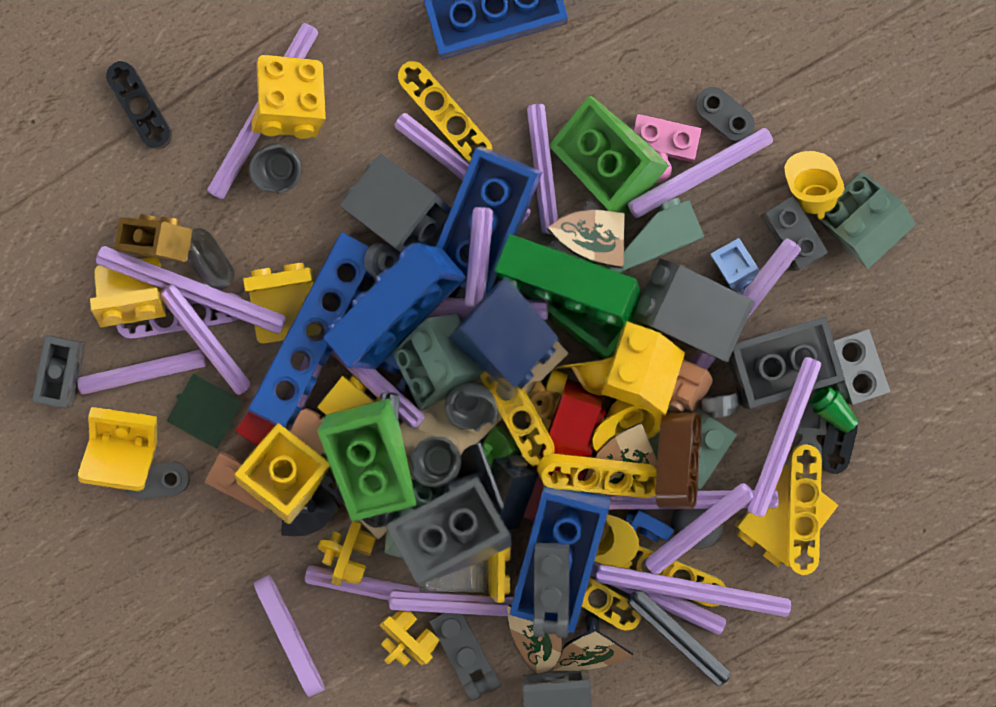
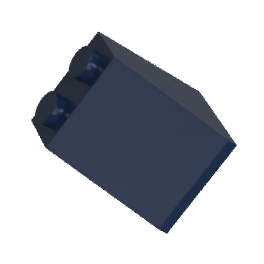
(505, 336)

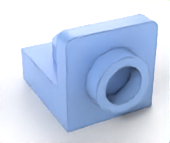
(735, 265)

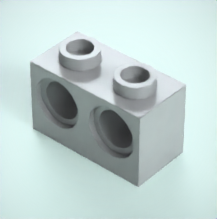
(865, 363)

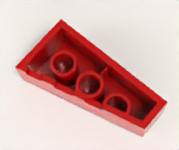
(570, 432)

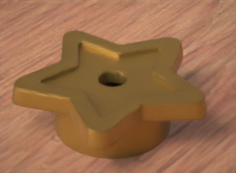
(548, 399)

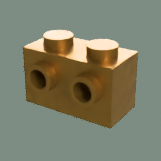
(153, 237)

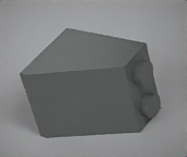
(396, 206)
(693, 310)
(557, 689)

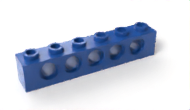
(265, 403)

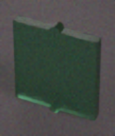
(205, 411)

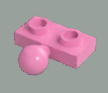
(668, 139)

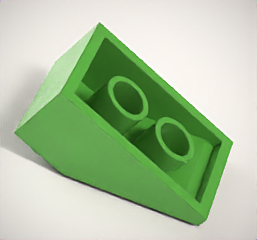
(608, 156)
(368, 459)

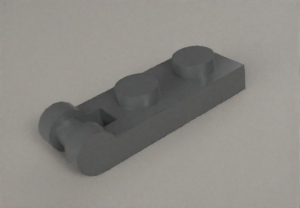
(551, 589)
(464, 653)

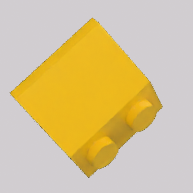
(643, 369)
(282, 473)

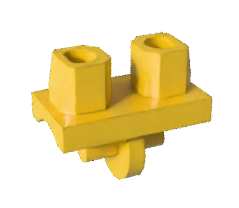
(345, 569)
(418, 649)

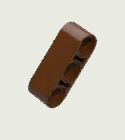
(678, 460)

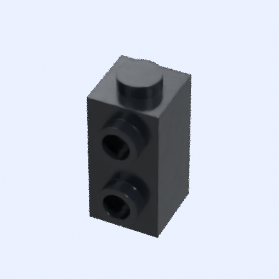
(515, 485)

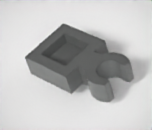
(809, 427)

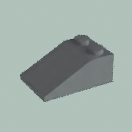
(770, 362)
(450, 533)

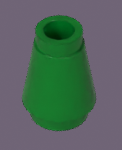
(832, 407)

